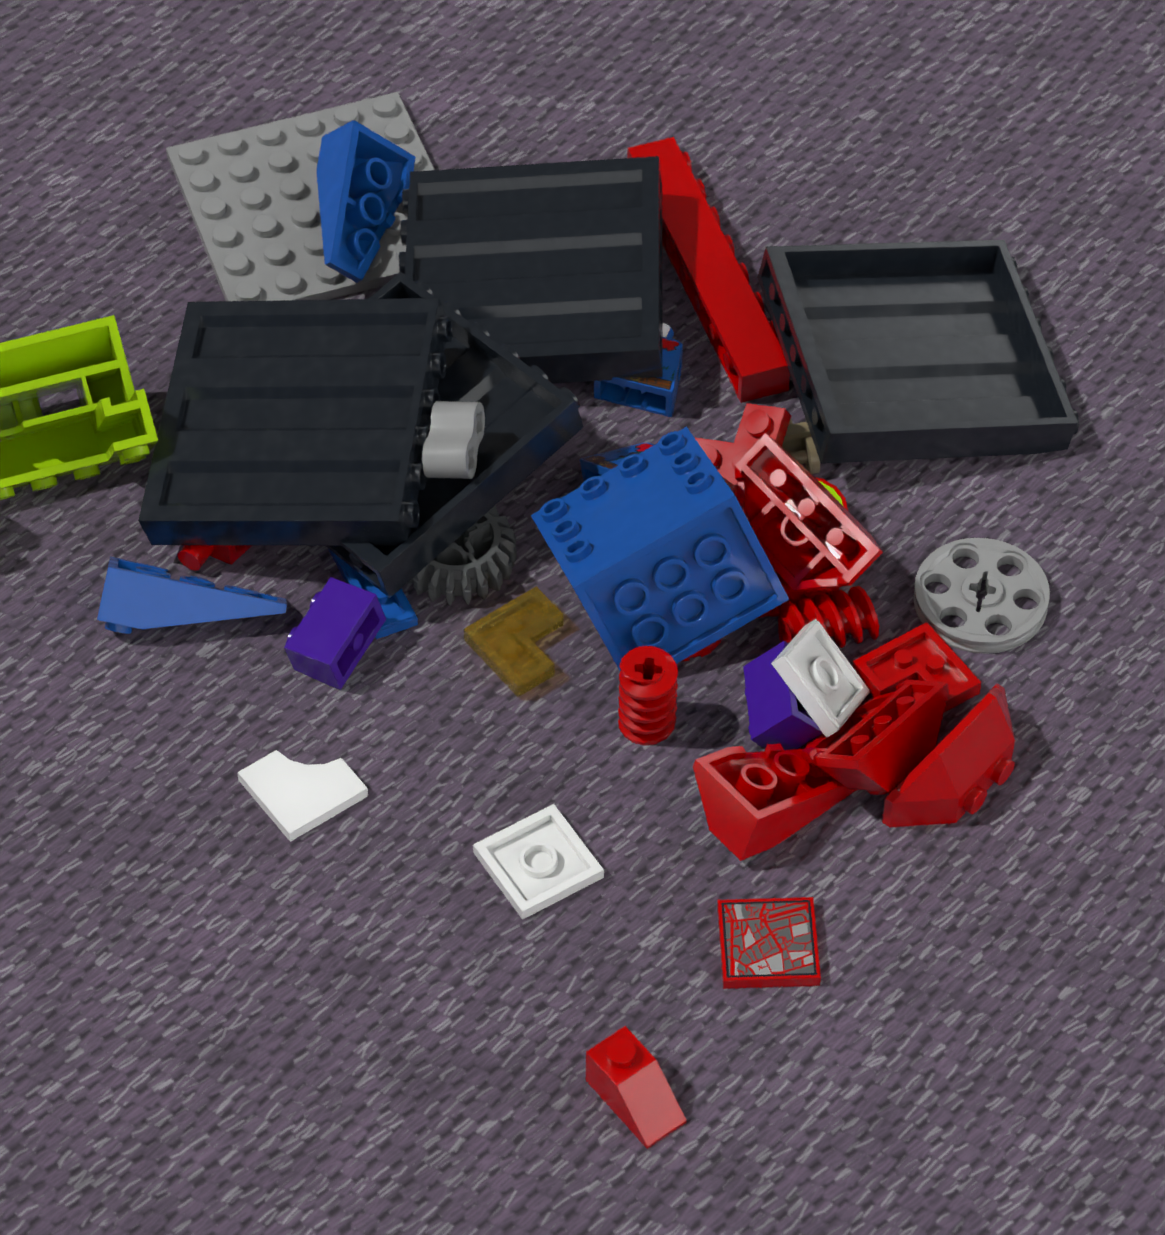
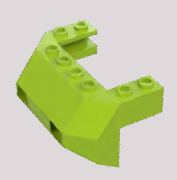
(106, 428)

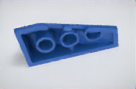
(358, 194)
(148, 598)

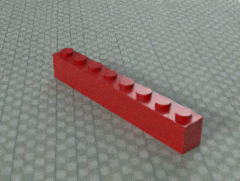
(715, 279)

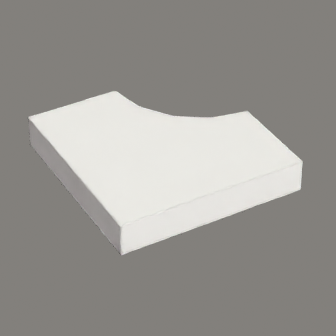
(301, 794)

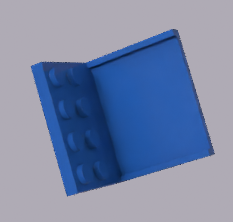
(661, 551)

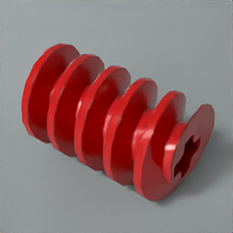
(838, 615)
(647, 695)

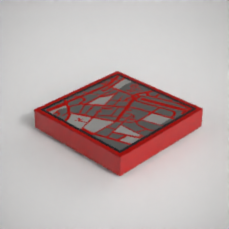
(768, 942)

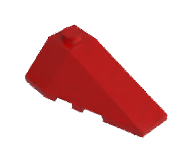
(762, 796)

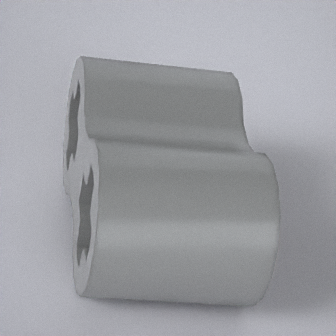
(453, 440)

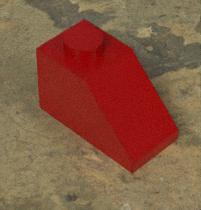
(633, 1086)

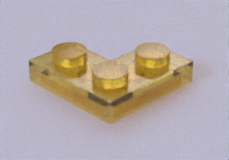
(508, 640)

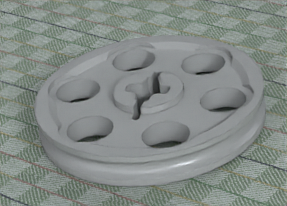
(998, 603)

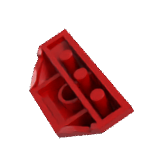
(800, 522)
(883, 738)
(958, 769)

